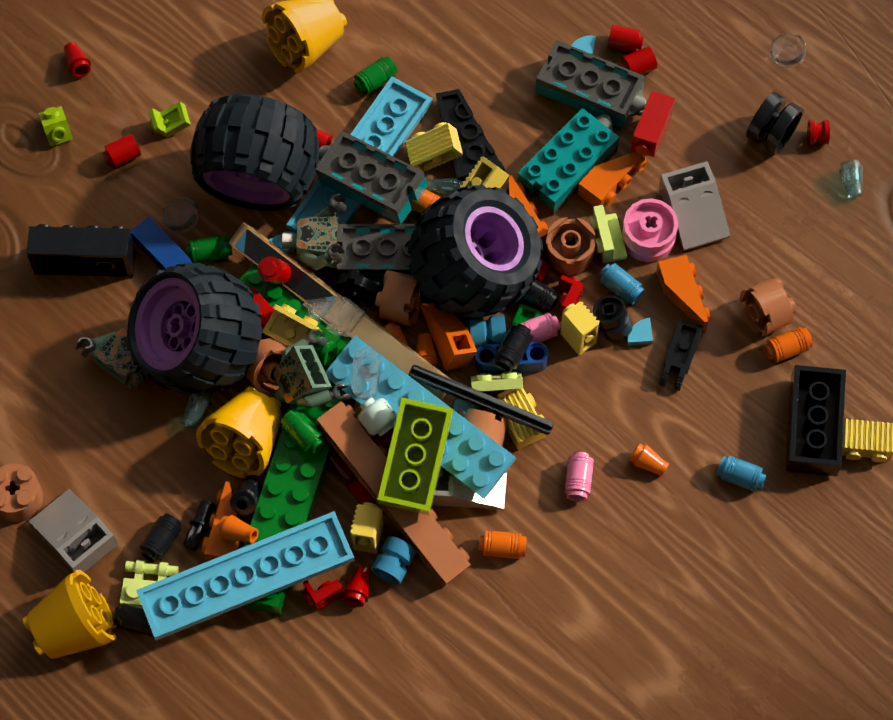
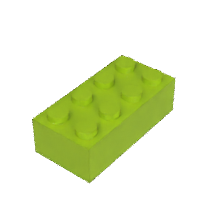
(415, 456)

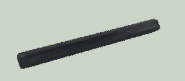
(481, 399)

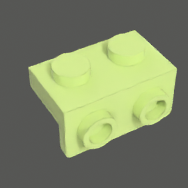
(608, 234)

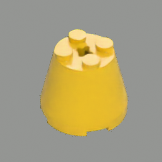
(302, 30)
(242, 433)
(71, 618)

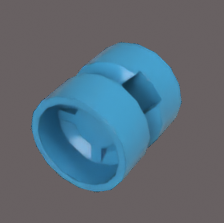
(487, 331)
(394, 558)

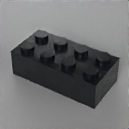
(81, 251)
(816, 420)

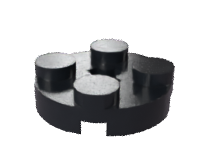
(357, 287)

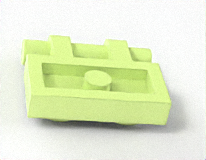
(502, 381)
(140, 567)

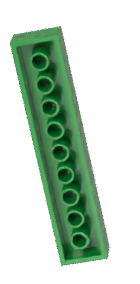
(290, 492)

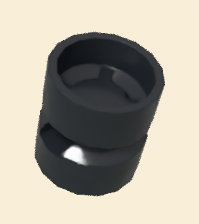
(613, 318)

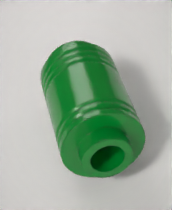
(375, 75)
(209, 248)
(303, 431)

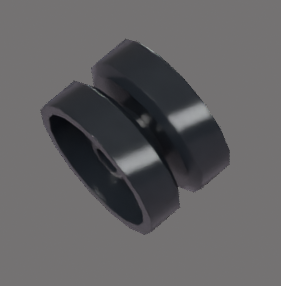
(774, 122)

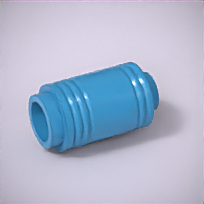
(621, 283)
(741, 473)

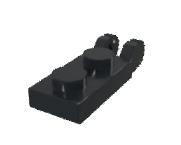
(681, 352)

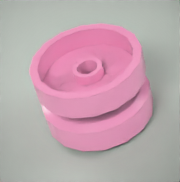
(649, 230)

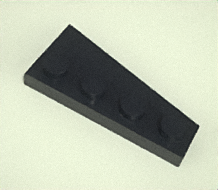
(456, 111)

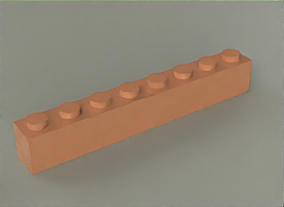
(368, 463)

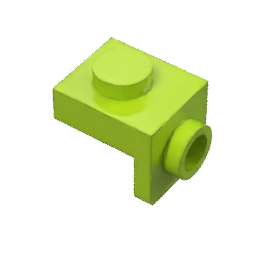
(170, 120)
(55, 125)

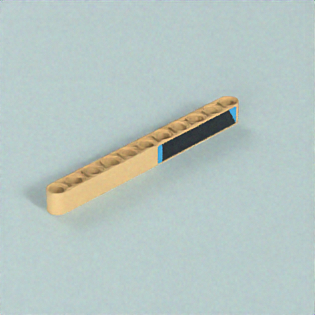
(309, 287)

